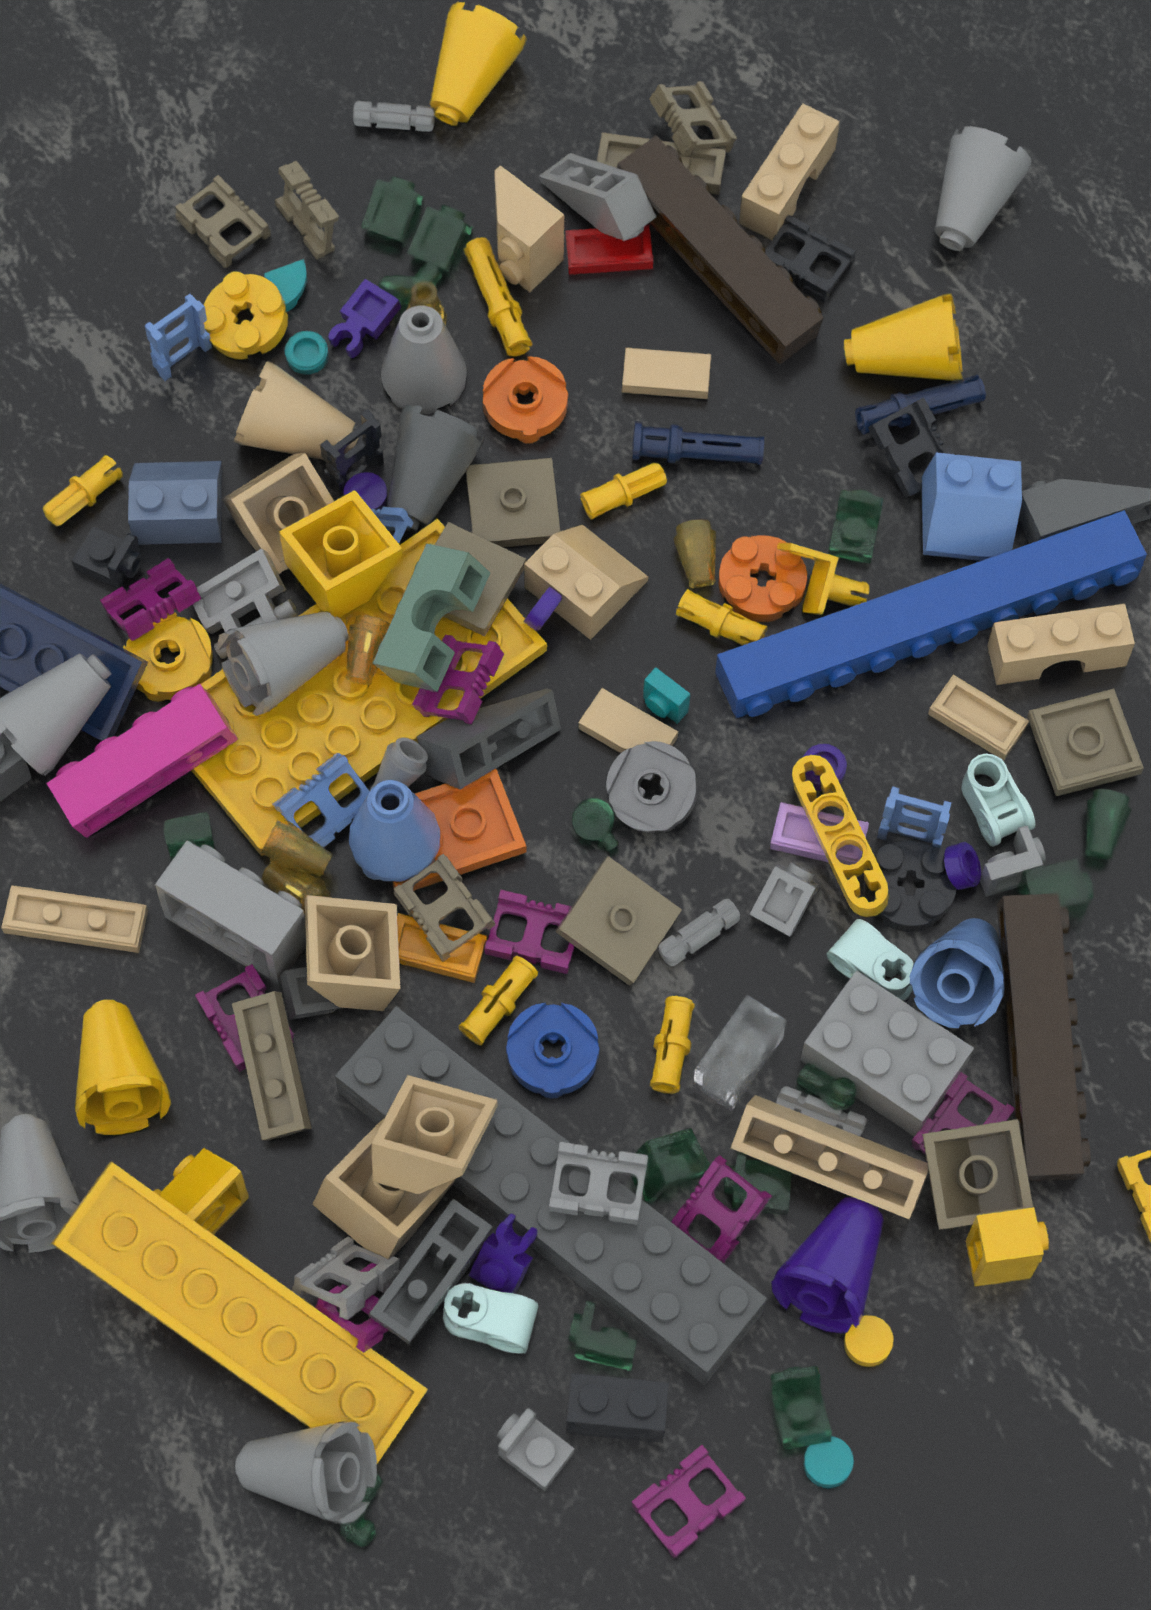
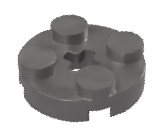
(644, 762)

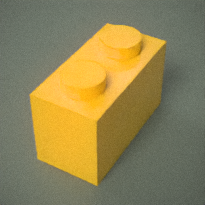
(1006, 1246)

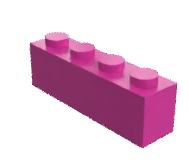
(141, 760)

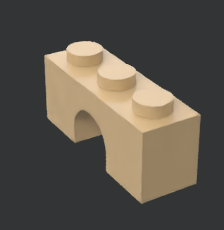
(795, 157)
(1027, 646)

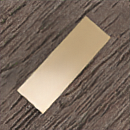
(75, 919)

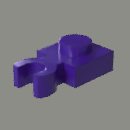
(365, 313)
(503, 1258)

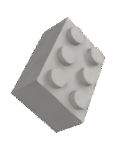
(233, 911)
(888, 1051)

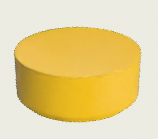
(869, 1342)

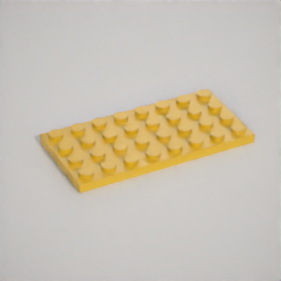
(341, 716)

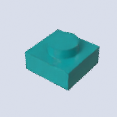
(665, 696)

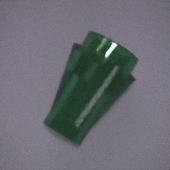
(1105, 822)

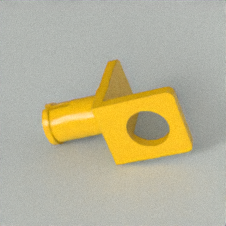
(824, 583)

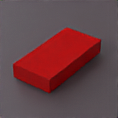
(597, 252)

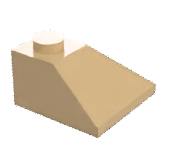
(428, 1135)

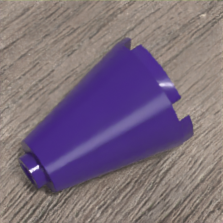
(833, 1268)

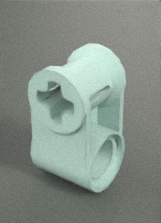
(999, 807)
(873, 956)
(495, 1317)

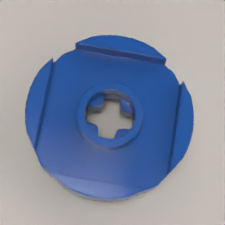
(552, 1023)

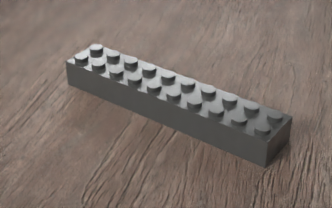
(640, 1272)

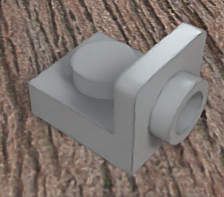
(1006, 869)
(785, 897)
(533, 1448)

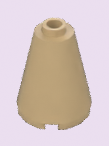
(290, 417)

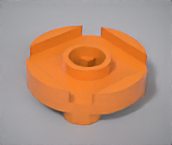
(529, 420)
(741, 590)

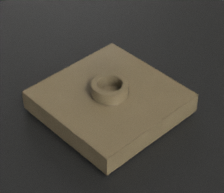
(513, 502)
(504, 568)
(1085, 742)
(618, 920)

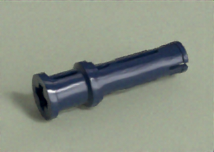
(674, 443)

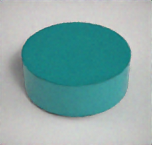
(306, 352)
(828, 1463)

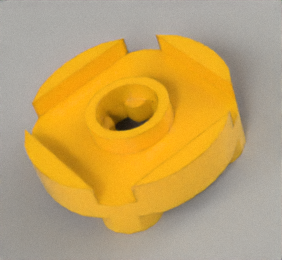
(240, 293)
(189, 669)

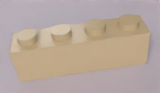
(831, 1156)

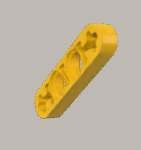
(845, 833)

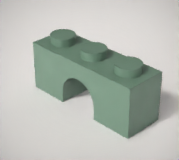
(440, 583)

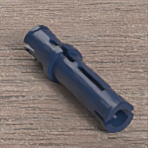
(939, 399)

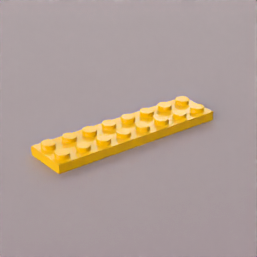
(234, 1310)

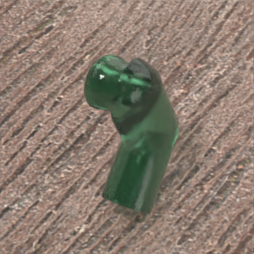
(836, 1093)

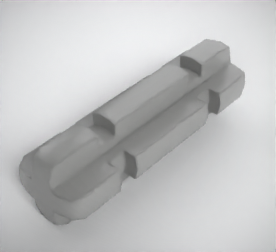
(393, 116)
(699, 932)
(821, 1111)

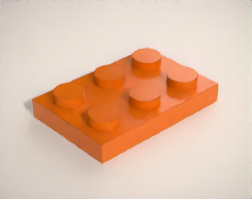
(473, 825)

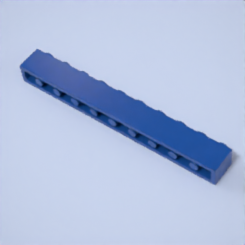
(929, 615)

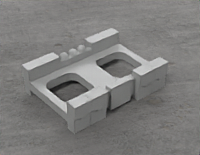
(600, 1169)
(361, 1284)

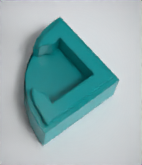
(289, 281)

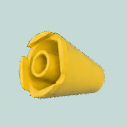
(472, 60)
(910, 343)
(117, 1073)

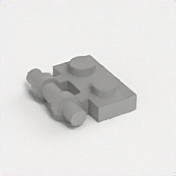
(239, 591)

